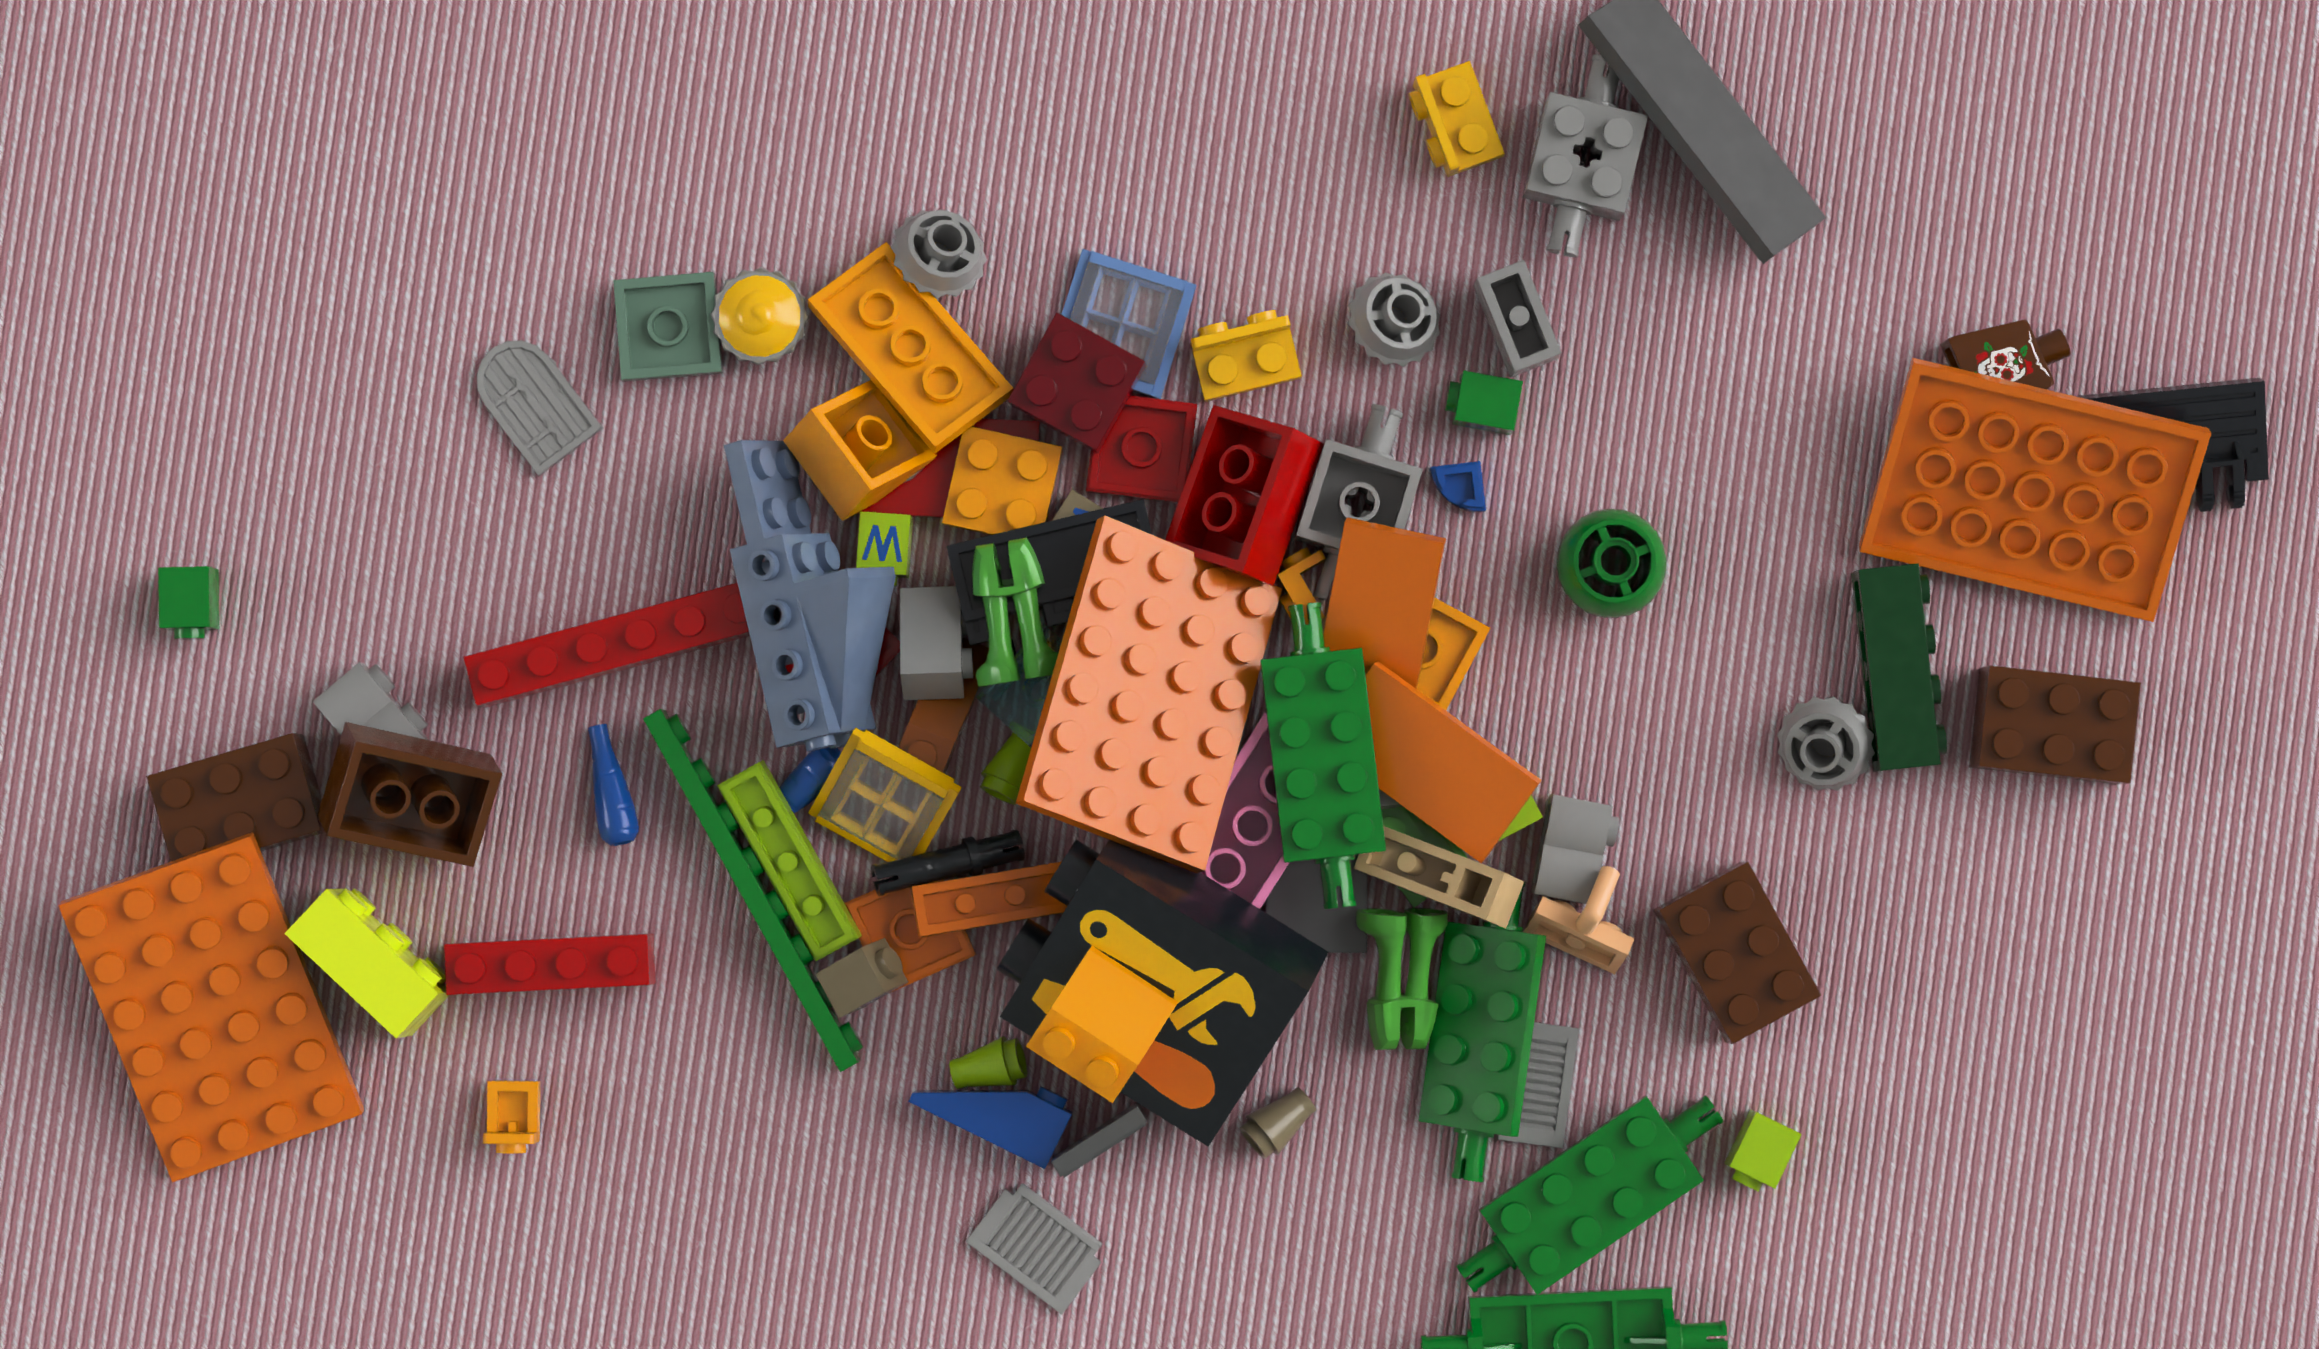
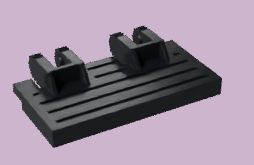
(2232, 413)
(1061, 553)

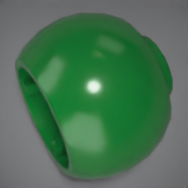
(1649, 548)

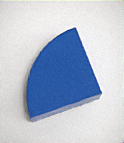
(1461, 485)

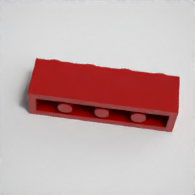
(549, 964)

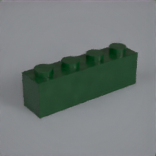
(1897, 667)

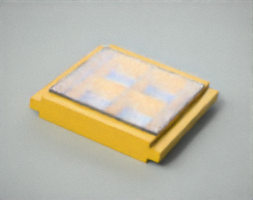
(884, 798)

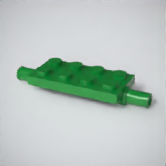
(1323, 755)
(1482, 1035)
(1591, 1194)
(1580, 1321)

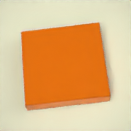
(894, 919)

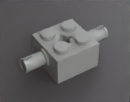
(1555, 171)
(1350, 470)

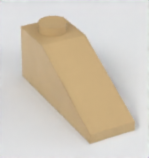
(1443, 877)

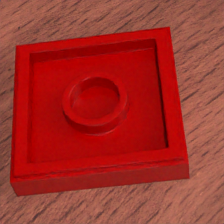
(1145, 451)

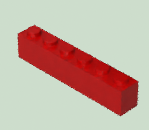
(607, 646)

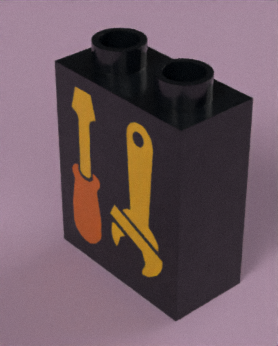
(1192, 939)

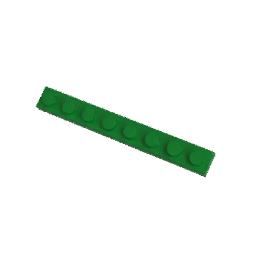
(744, 870)

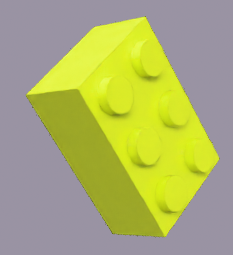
(370, 960)

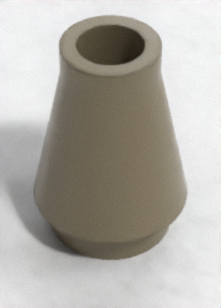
(1276, 1123)

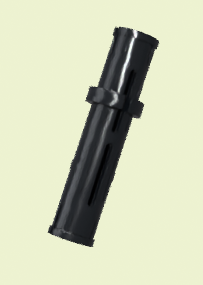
(968, 857)

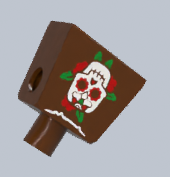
(2008, 353)

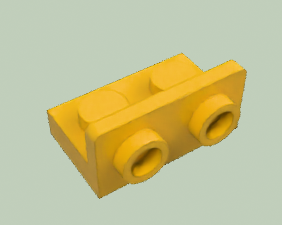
(1456, 118)
(1245, 356)

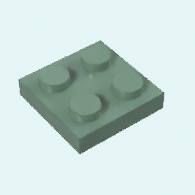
(667, 326)

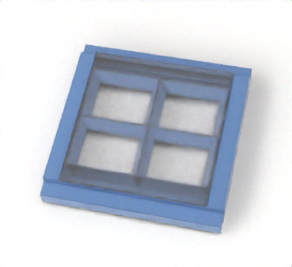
(1133, 310)

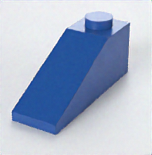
(1010, 1119)

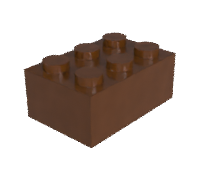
(2054, 725)
(239, 792)
(409, 794)
(1737, 952)

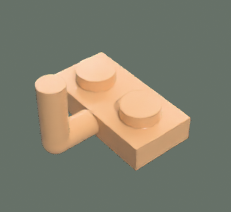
(1584, 932)

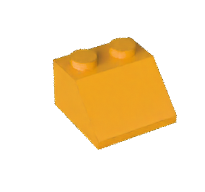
(857, 449)
(1102, 1024)

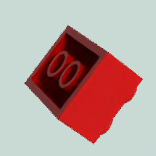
(1244, 493)

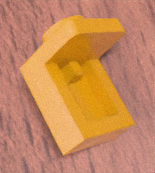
(1293, 582)
(512, 1115)

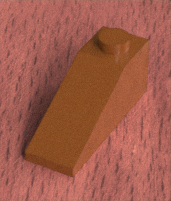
(940, 722)

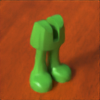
(987, 583)
(1416, 1010)

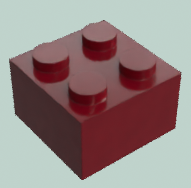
(1077, 382)

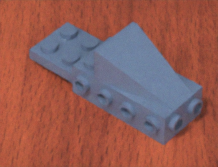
(829, 615)

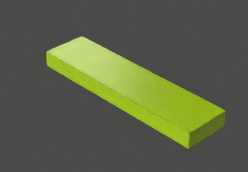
(789, 860)

